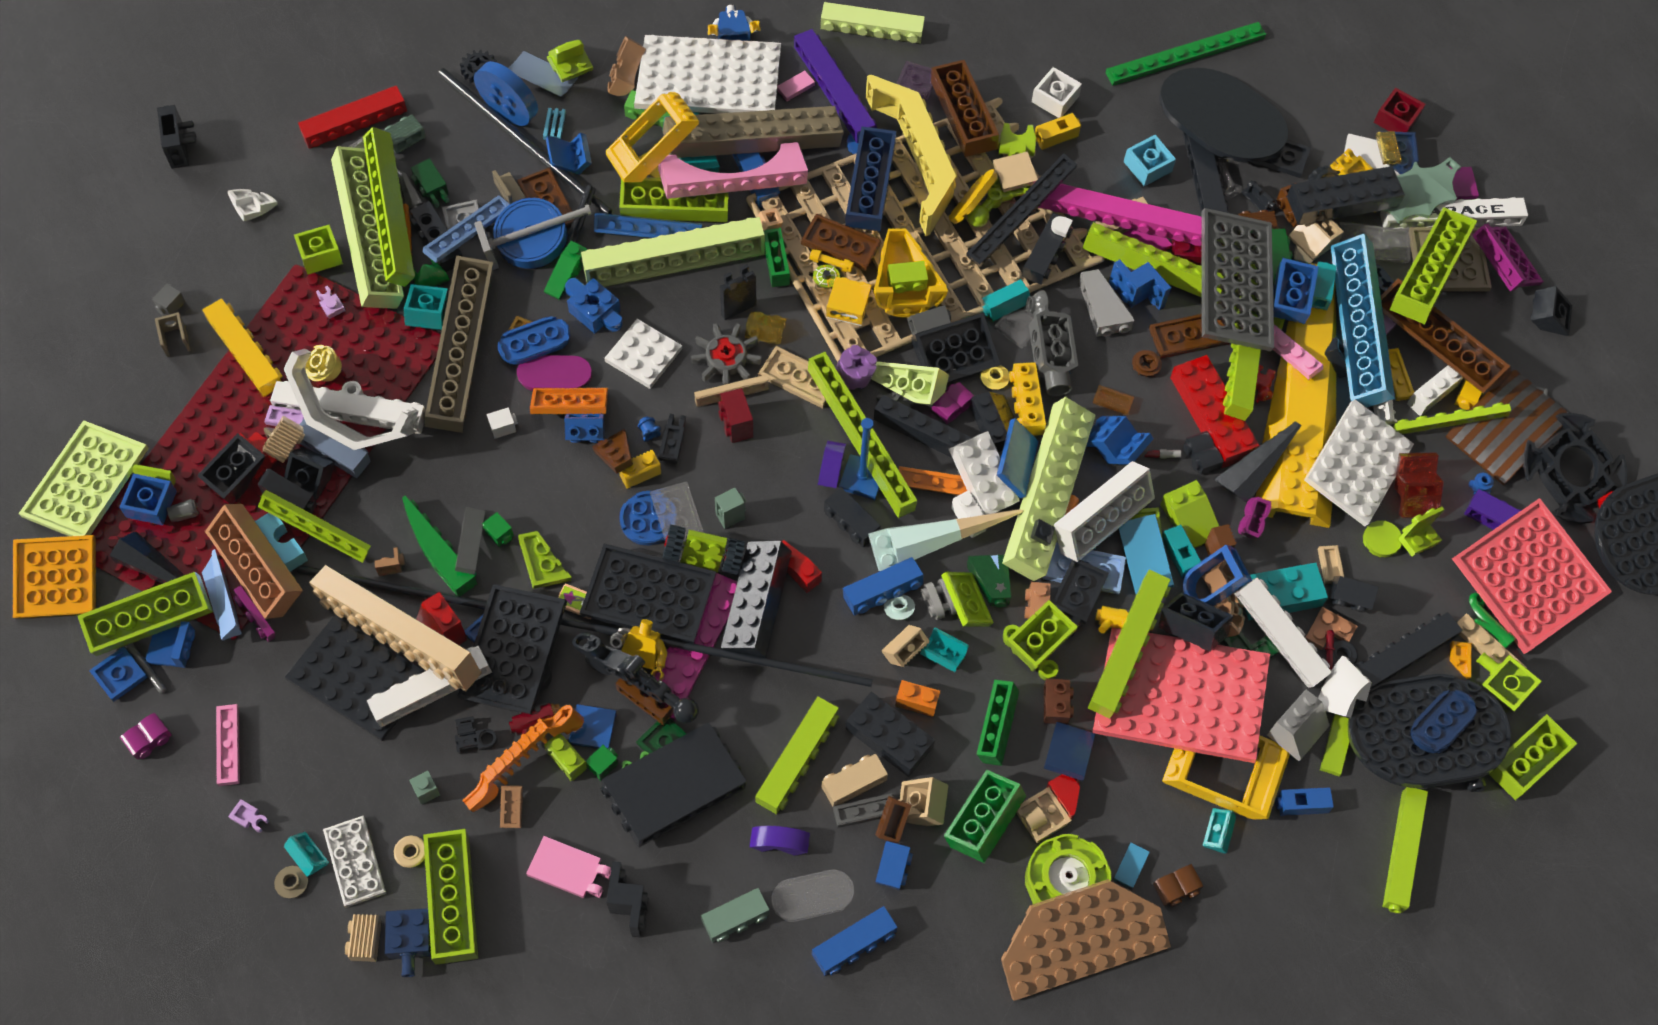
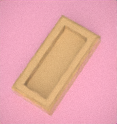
(1330, 563)

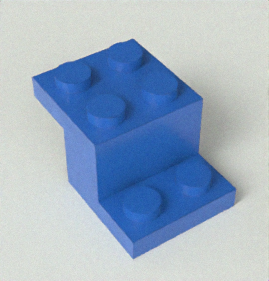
(1139, 285)
(1117, 439)

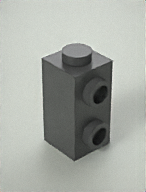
(929, 319)

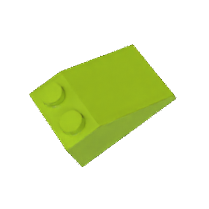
(1192, 510)

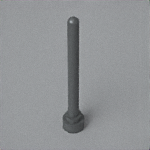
(146, 668)

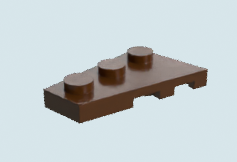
(615, 451)

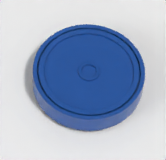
(506, 93)
(536, 248)

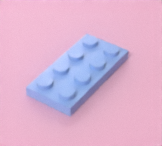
(1108, 562)

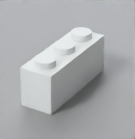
(1434, 390)

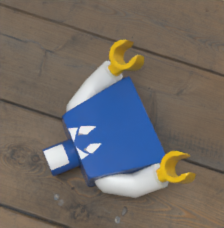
(733, 25)

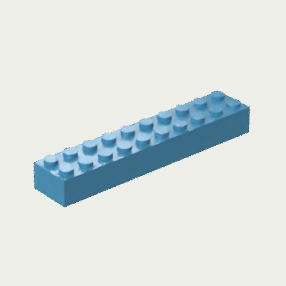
(1362, 321)

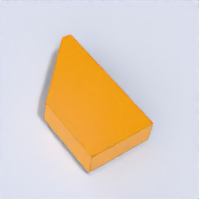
(1461, 657)

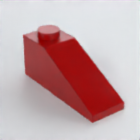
(803, 570)

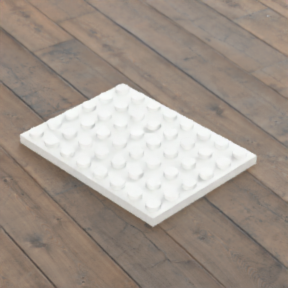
(709, 73)

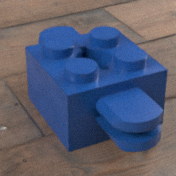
(585, 307)

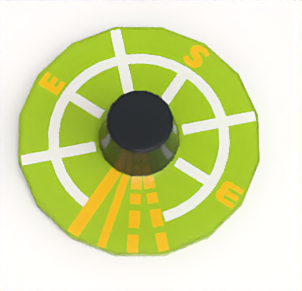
(825, 275)

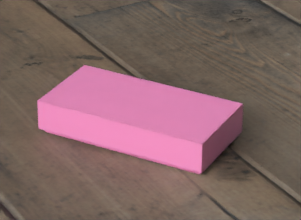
(795, 85)

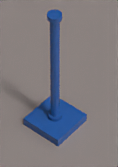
(856, 475)

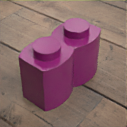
(953, 402)
(1253, 522)
(146, 736)

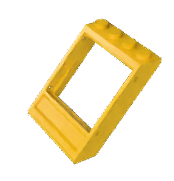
(623, 155)
(1260, 789)

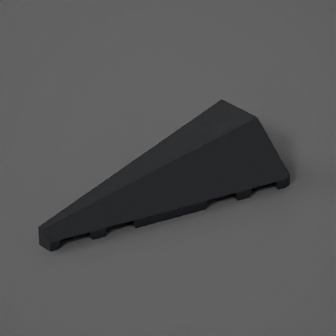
(1250, 472)
(141, 556)

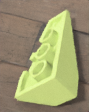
(913, 382)

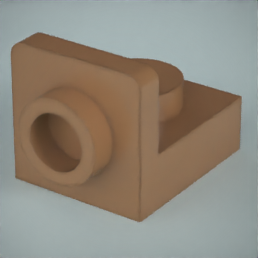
(390, 565)

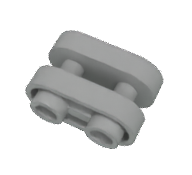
(931, 593)

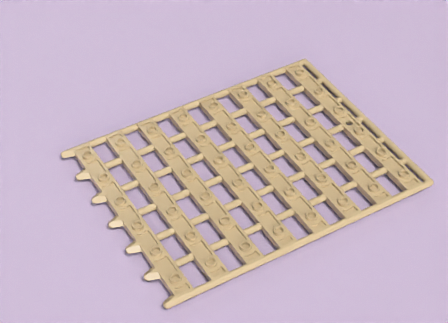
(897, 217)

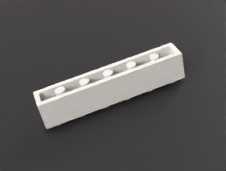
(1283, 633)
(417, 692)

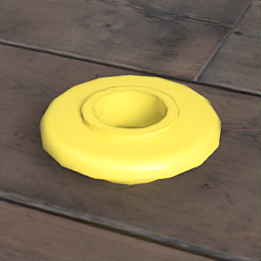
(995, 384)

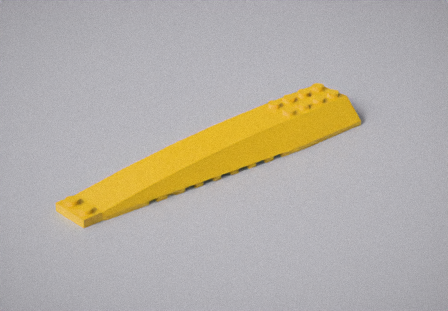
(1312, 406)

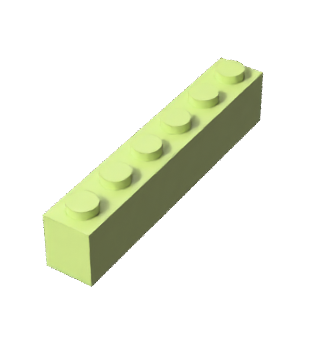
(872, 22)

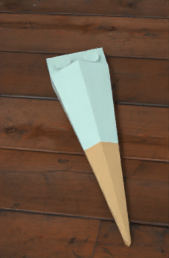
(903, 542)

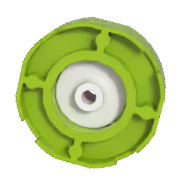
(1063, 859)

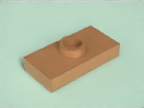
(511, 806)

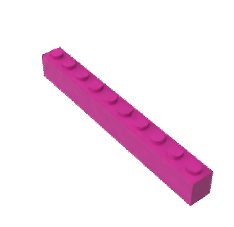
(1125, 213)

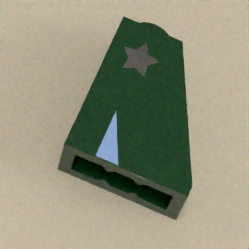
(991, 578)

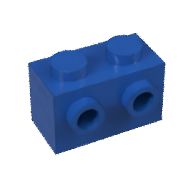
(584, 427)

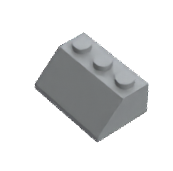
(1300, 725)

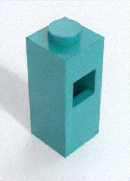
(1324, 286)
(1005, 300)
(1180, 549)

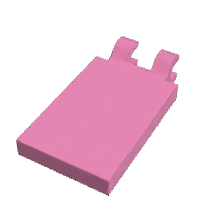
(567, 868)

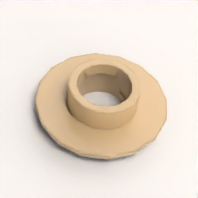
(403, 844)

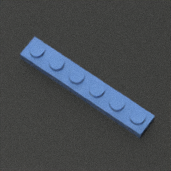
(464, 230)

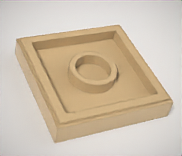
(1015, 171)

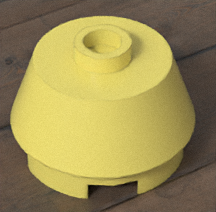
(323, 364)

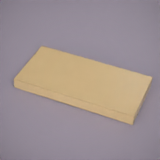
(792, 375)

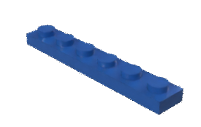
(639, 226)

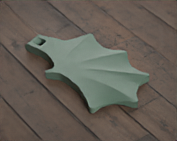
(1425, 190)

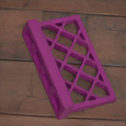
(1499, 255)

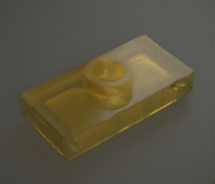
(1388, 147)

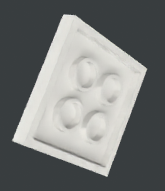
(643, 353)

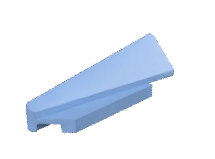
(221, 598)

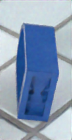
(1236, 565)

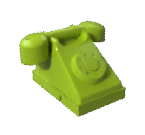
(1040, 638)

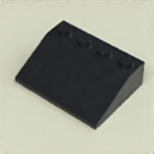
(957, 347)

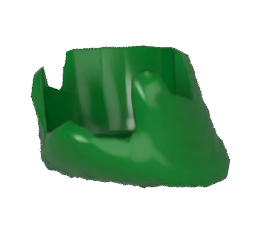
(430, 275)

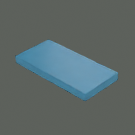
(1144, 549)

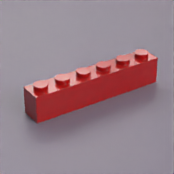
(352, 117)

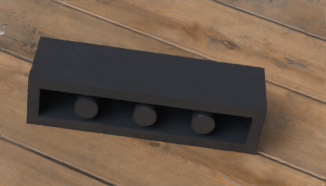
(1045, 253)

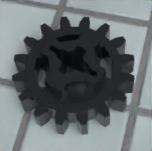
(473, 63)

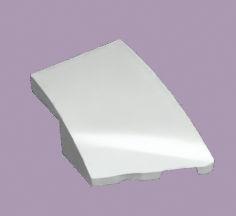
(1343, 688)

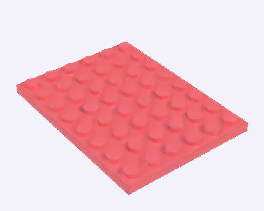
(1192, 698)

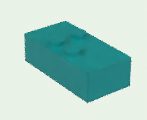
(1295, 587)

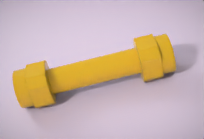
(846, 265)

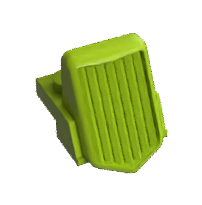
(569, 60)

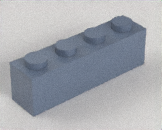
(345, 458)

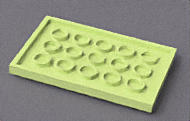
(83, 480)

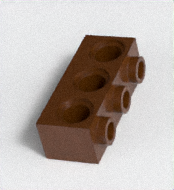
(647, 704)

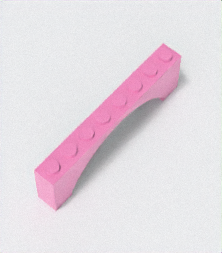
(782, 170)

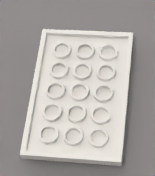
(1358, 462)

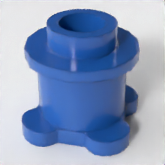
(649, 429)
(1482, 481)

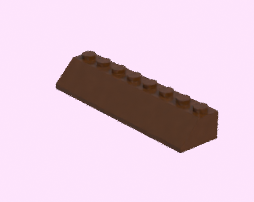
(1451, 345)

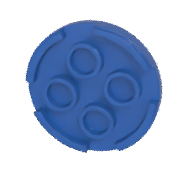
(640, 520)

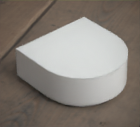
(1061, 225)

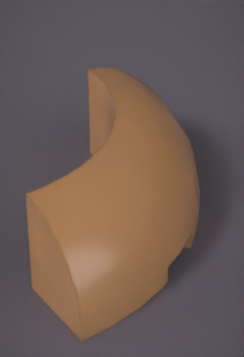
(624, 71)
(1217, 578)

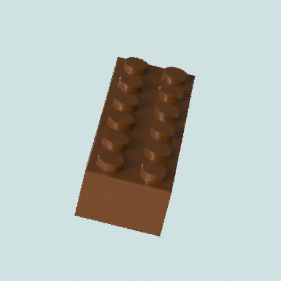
(964, 108)

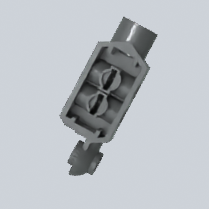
(1052, 345)

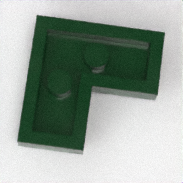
(1240, 641)

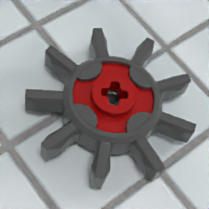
(726, 354)

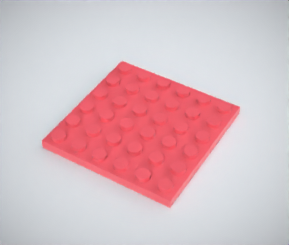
(1531, 575)

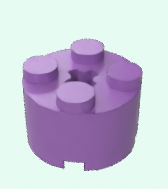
(856, 367)

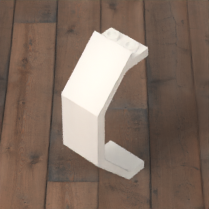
(320, 421)

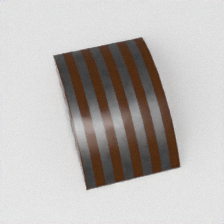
(1501, 442)

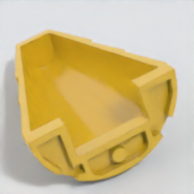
(902, 248)

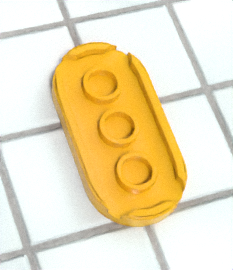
(973, 196)

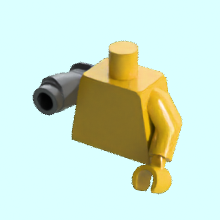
(644, 643)

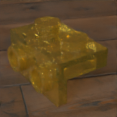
(765, 327)

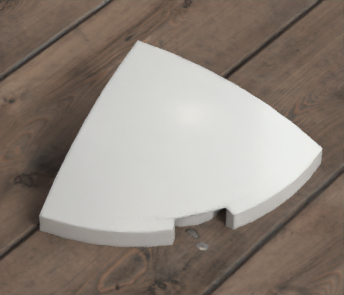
(251, 204)

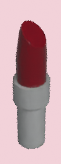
(1163, 454)

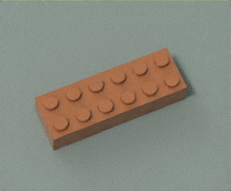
(253, 561)

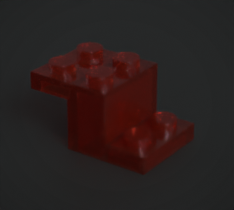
(1418, 483)

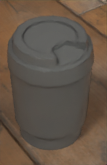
(183, 510)

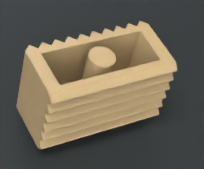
(283, 439)
(905, 646)
(363, 938)

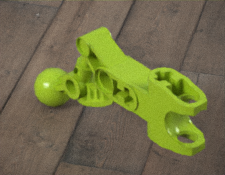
(1011, 145)

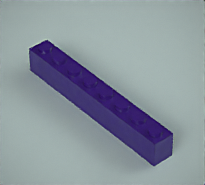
(833, 83)

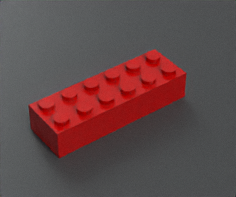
(1204, 397)

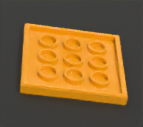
(54, 576)

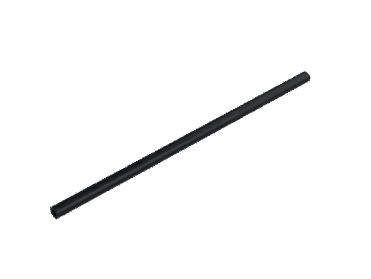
(524, 141)

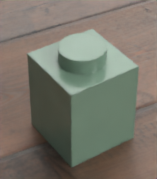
(424, 787)

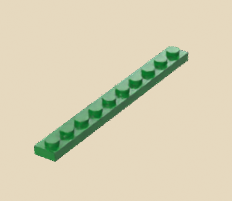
(1185, 53)

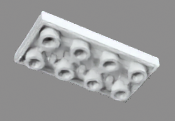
(1367, 149)
(354, 861)

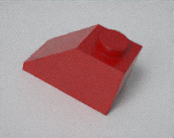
(1066, 791)

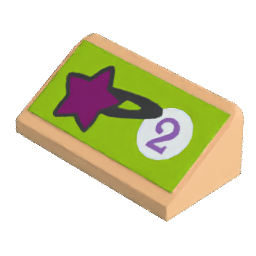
(574, 597)

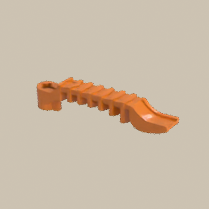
(565, 721)

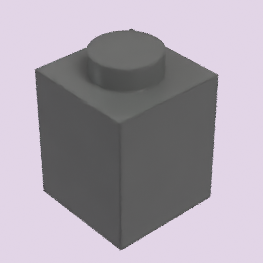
(168, 300)

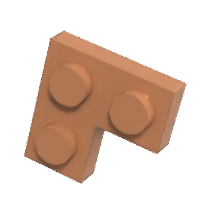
(1326, 621)

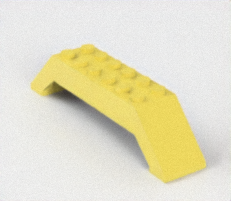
(923, 142)

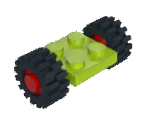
(703, 550)

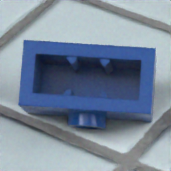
(893, 865)

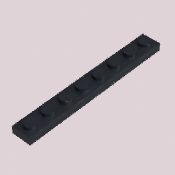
(1021, 210)

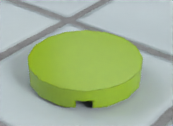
(1382, 538)

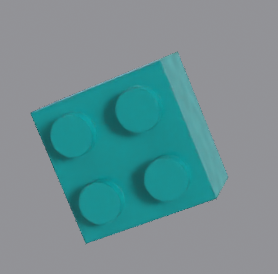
(425, 306)

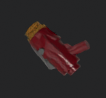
(522, 722)

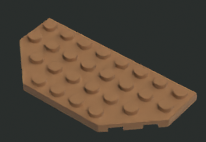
(1081, 936)

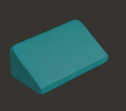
(1219, 830)
(305, 853)

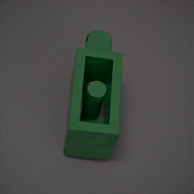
(430, 182)

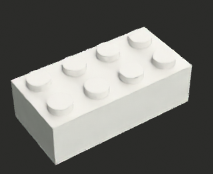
(978, 467)

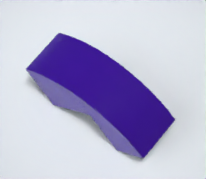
(831, 464)
(781, 838)

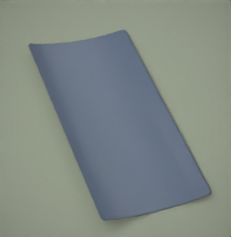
(540, 73)

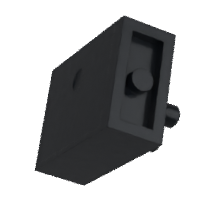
(173, 136)

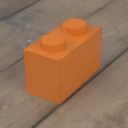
(917, 698)

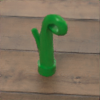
(1488, 622)

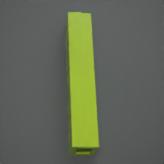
(1405, 850)

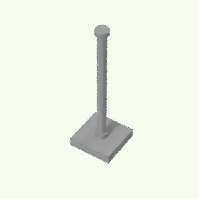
(489, 244)

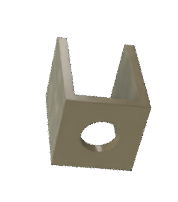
(162, 328)

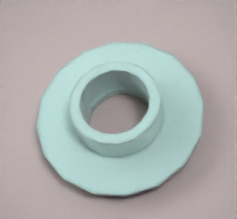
(899, 613)

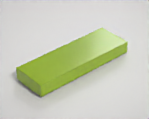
(1336, 746)

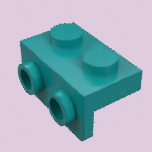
(945, 650)

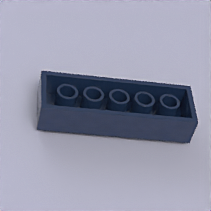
(870, 178)

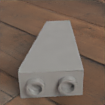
(1104, 306)

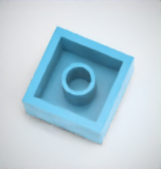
(1149, 160)

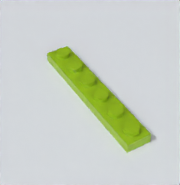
(1457, 418)
(314, 526)

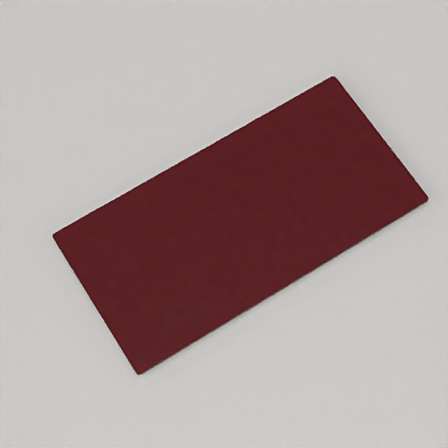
(373, 351)

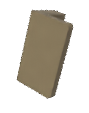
(508, 187)

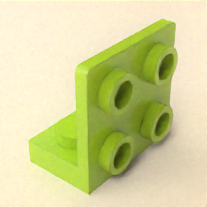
(1420, 534)

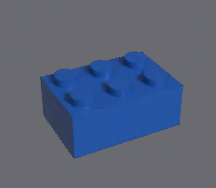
(1294, 290)

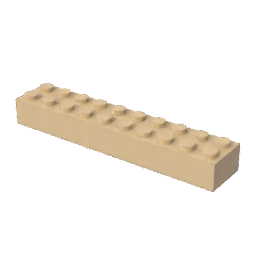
(395, 628)

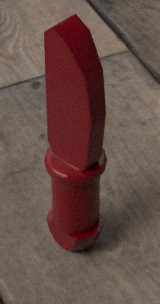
(1330, 647)

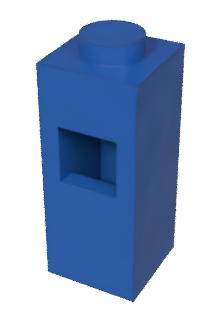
(1304, 801)

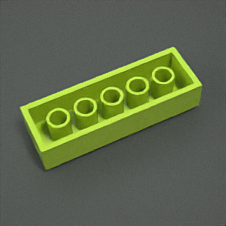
(649, 200)
(145, 614)
(450, 896)

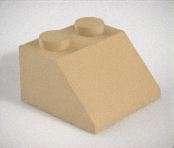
(927, 800)

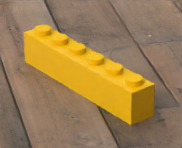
(242, 346)

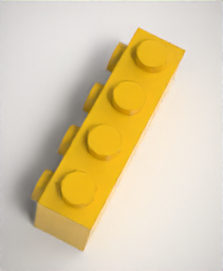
(1028, 397)

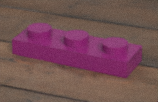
(253, 614)

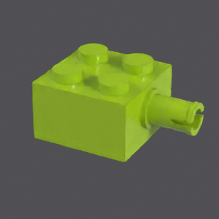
(1509, 680)

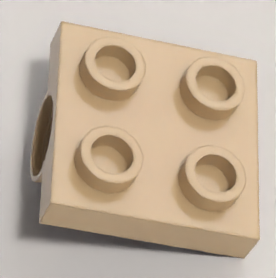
(1043, 815)

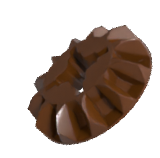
(1148, 357)

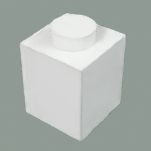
(502, 422)

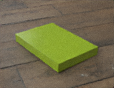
(967, 599)

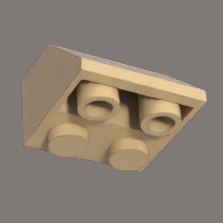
(1316, 237)

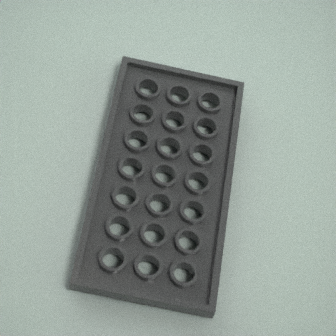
(1211, 281)

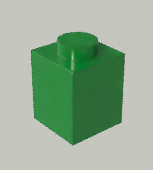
(498, 529)
(602, 762)

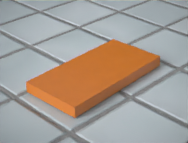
(569, 401)

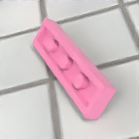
(1295, 354)
(227, 745)

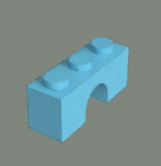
(289, 552)

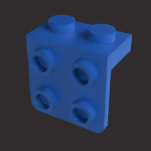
(569, 156)
(171, 646)

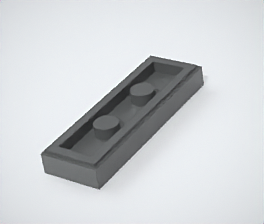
(860, 810)

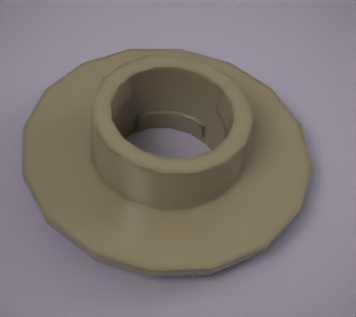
(295, 890)

